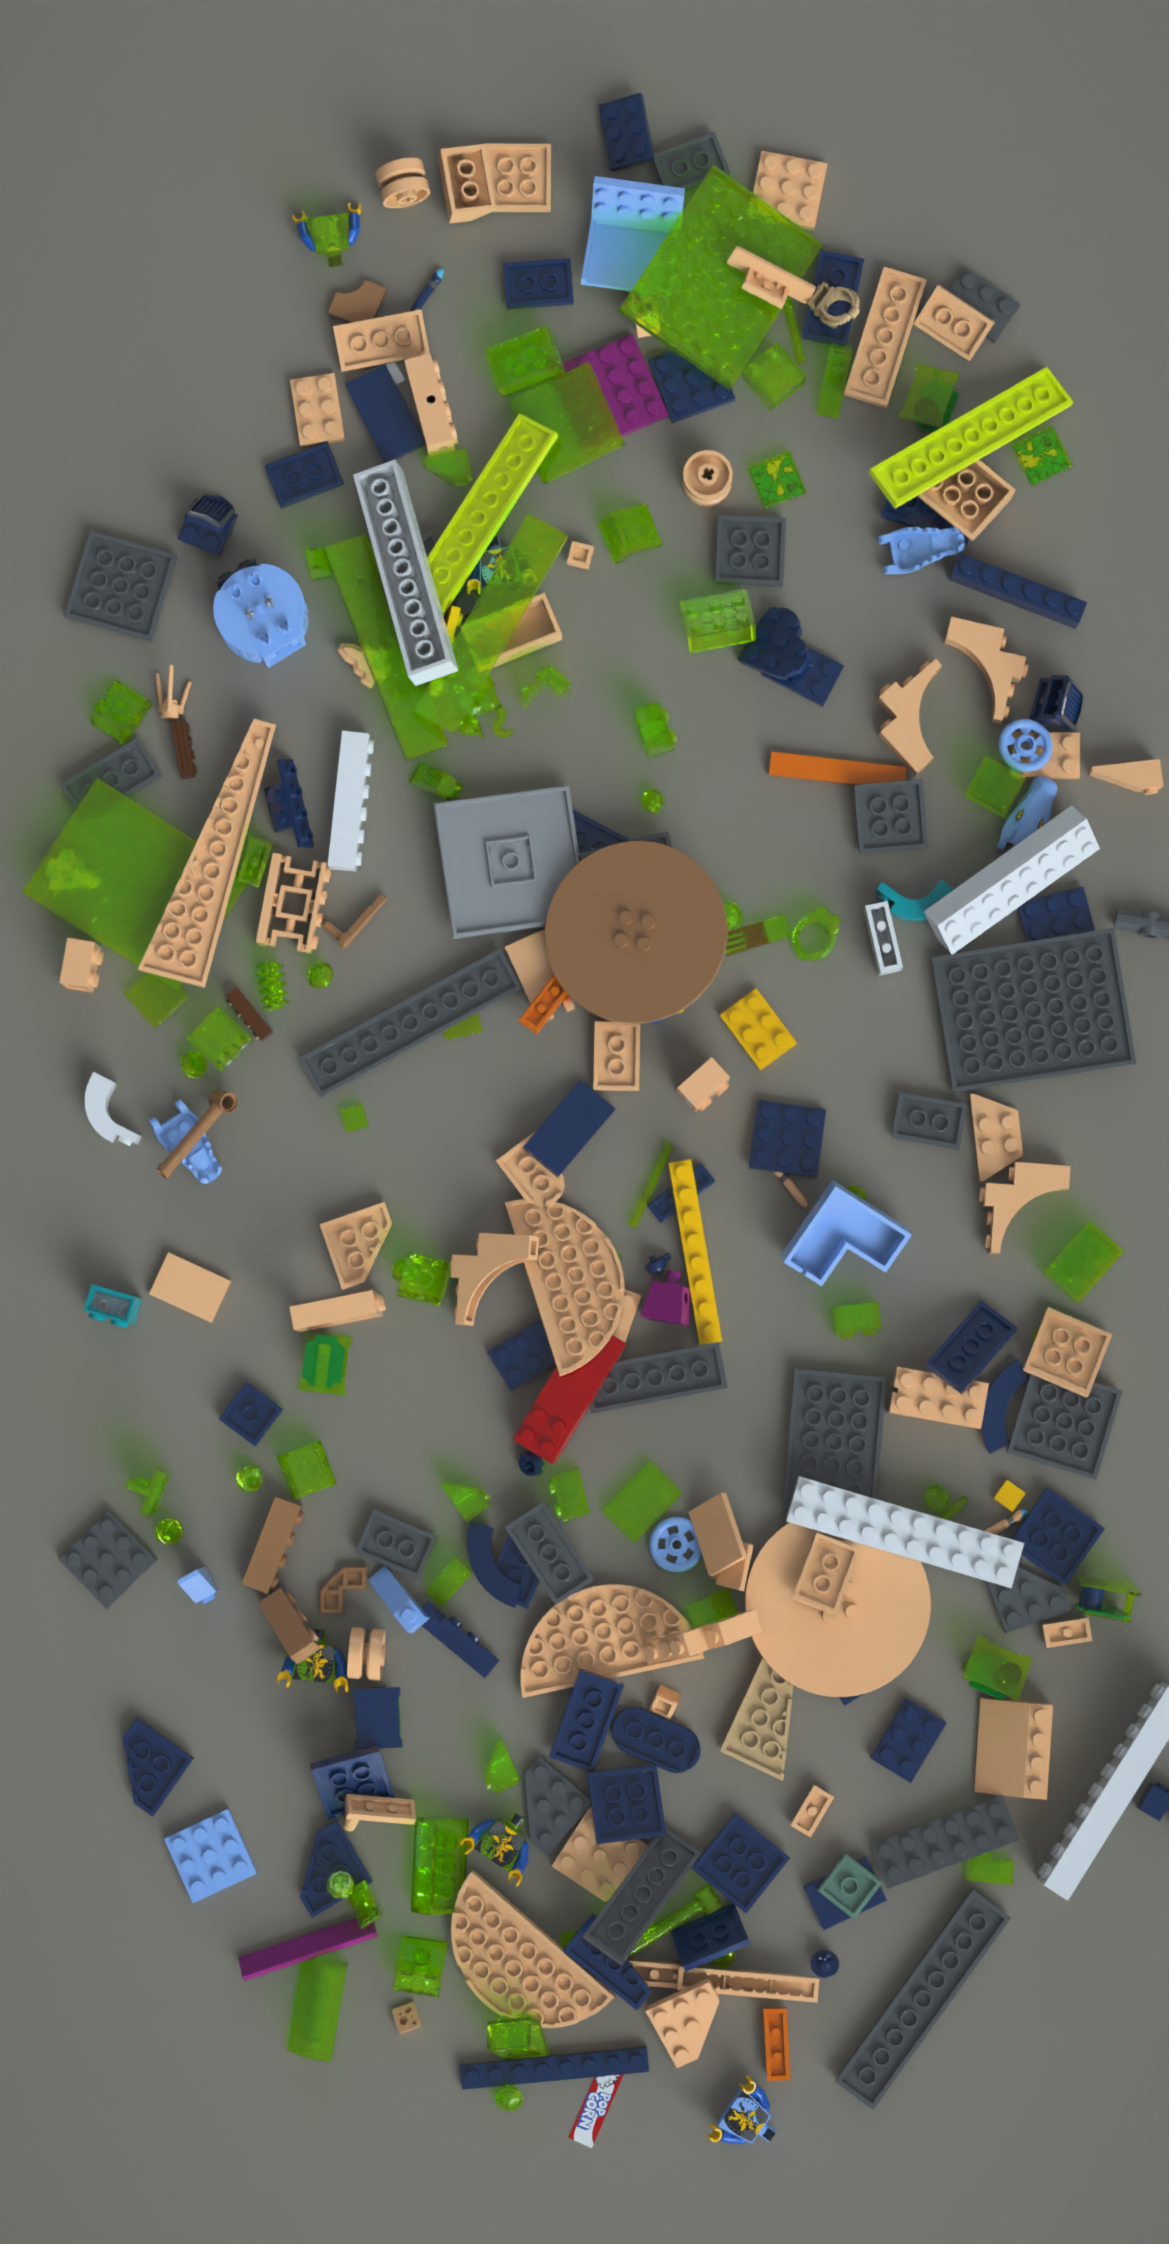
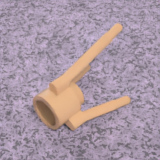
(169, 708)

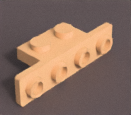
(769, 280)

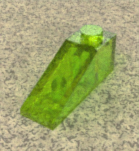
(834, 380)

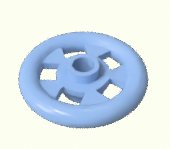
(1013, 760)
(659, 1555)

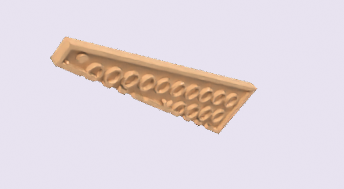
(194, 916)

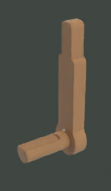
(346, 939)

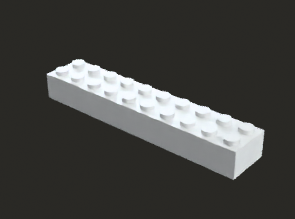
(405, 573)
(904, 1532)
(1109, 1796)

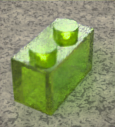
(855, 1319)

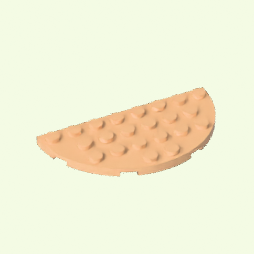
(573, 1281)
(599, 1633)
(516, 1963)

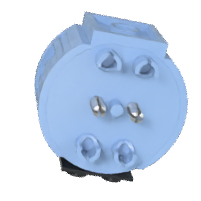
(260, 612)

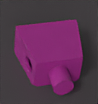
(668, 1301)

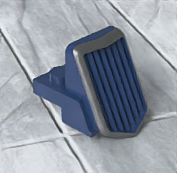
(208, 523)
(1057, 702)

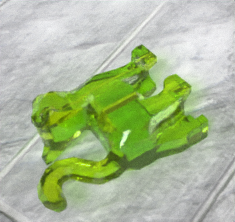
(485, 702)

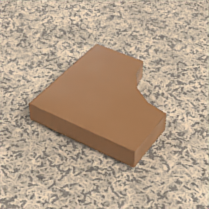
(358, 305)

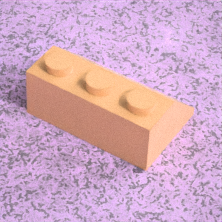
(466, 182)

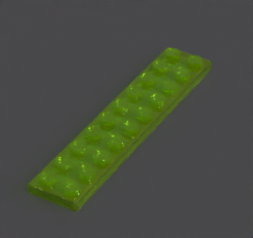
(368, 609)
(492, 622)

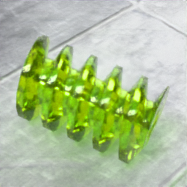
(272, 985)

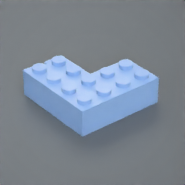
(842, 1223)

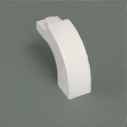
(97, 1109)

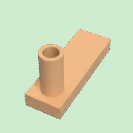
(377, 1809)

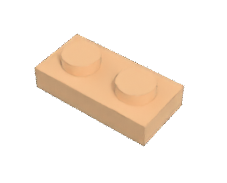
(1067, 1632)
(812, 1810)

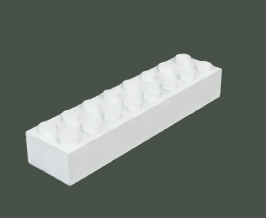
(1012, 879)

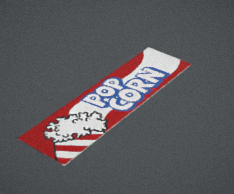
(595, 2109)

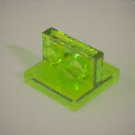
(152, 1491)

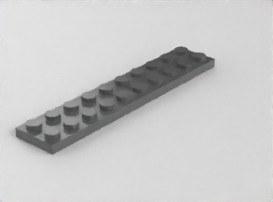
(410, 1023)
(922, 1999)

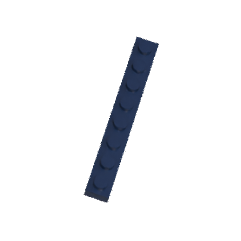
(554, 2068)

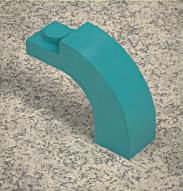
(910, 909)

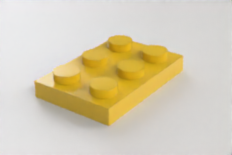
(758, 1029)

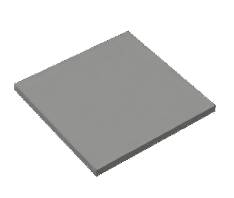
(505, 858)

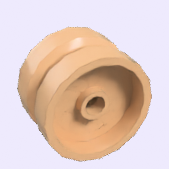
(402, 182)
(705, 491)
(368, 1654)

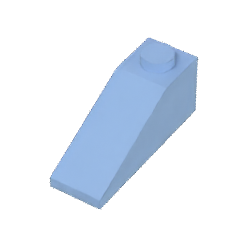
(199, 1585)
(398, 1600)

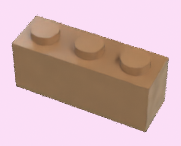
(290, 1625)

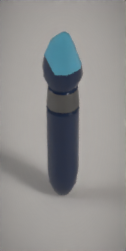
(427, 291)

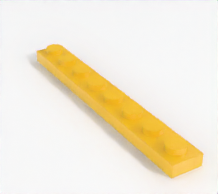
(695, 1252)

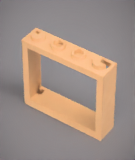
(337, 1311)

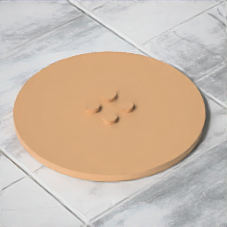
(867, 1640)

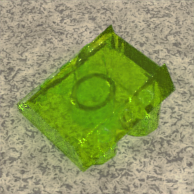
(119, 711)
(423, 1278)
(307, 1470)

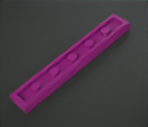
(305, 1948)

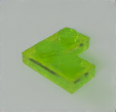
(989, 1870)

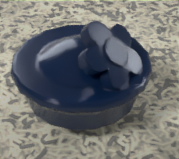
(530, 1463)
(824, 1964)

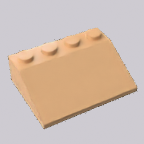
(970, 498)
(1013, 1748)

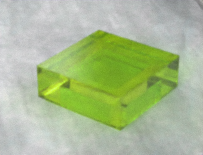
(354, 1118)

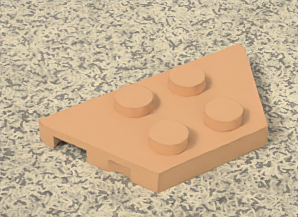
(995, 1135)

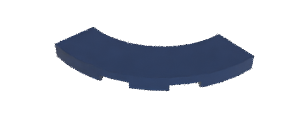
(996, 1404)
(484, 1567)

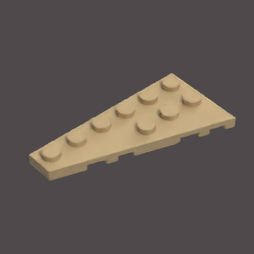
(762, 1723)

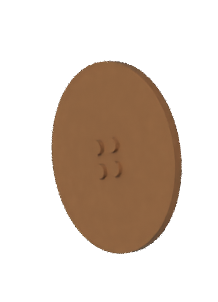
(636, 932)

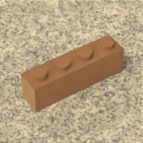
(272, 1545)

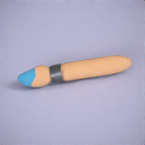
(792, 1188)
(1009, 1521)

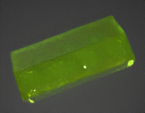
(438, 1864)
(317, 2008)

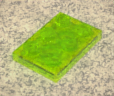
(642, 1502)

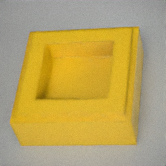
(1009, 1495)

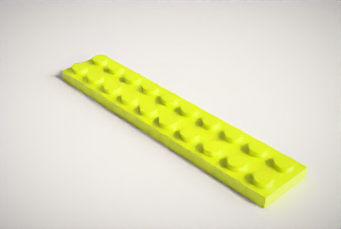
(970, 437)
(487, 506)

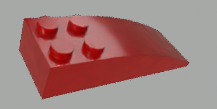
(565, 1403)

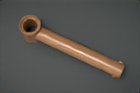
(199, 1129)

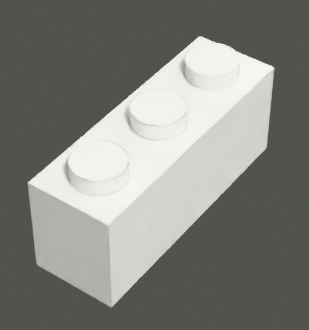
(883, 938)

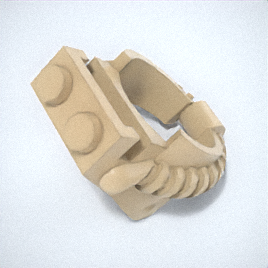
(826, 296)

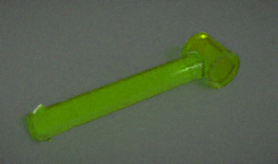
(705, 1901)

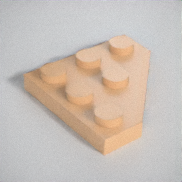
(356, 1241)
(685, 2020)

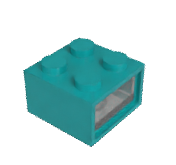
(110, 1304)

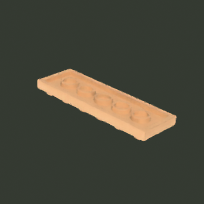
(885, 337)

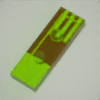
(757, 935)

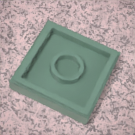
(849, 1885)

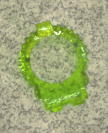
(827, 922)

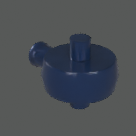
(657, 1264)

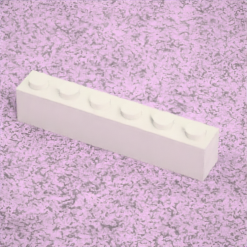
(349, 801)

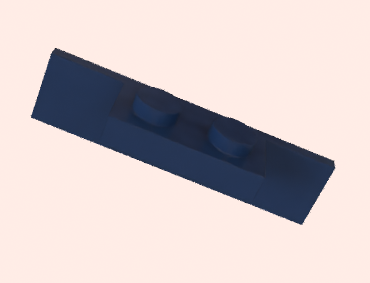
(287, 805)
(458, 1641)

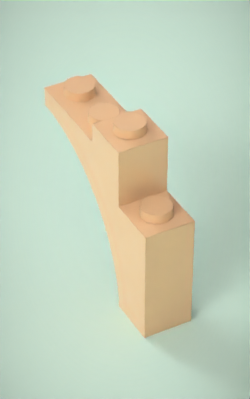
(1000, 668)
(903, 705)
(1027, 1182)
(475, 1273)
(702, 1638)

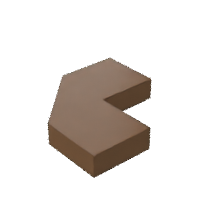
(345, 1579)

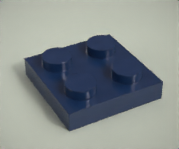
(251, 1414)

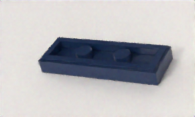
(664, 1205)

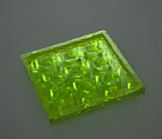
(579, 415)

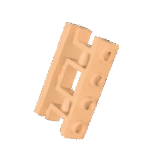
(275, 900)

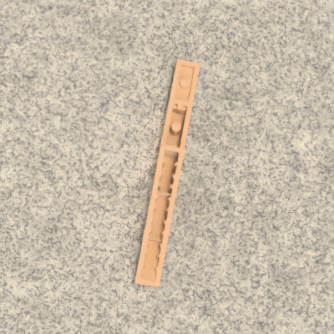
(729, 1980)

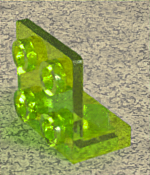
(629, 532)
(558, 684)
(570, 1495)

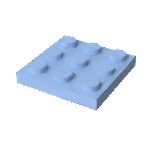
(210, 1855)

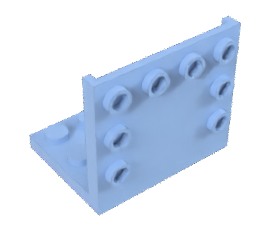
(627, 229)

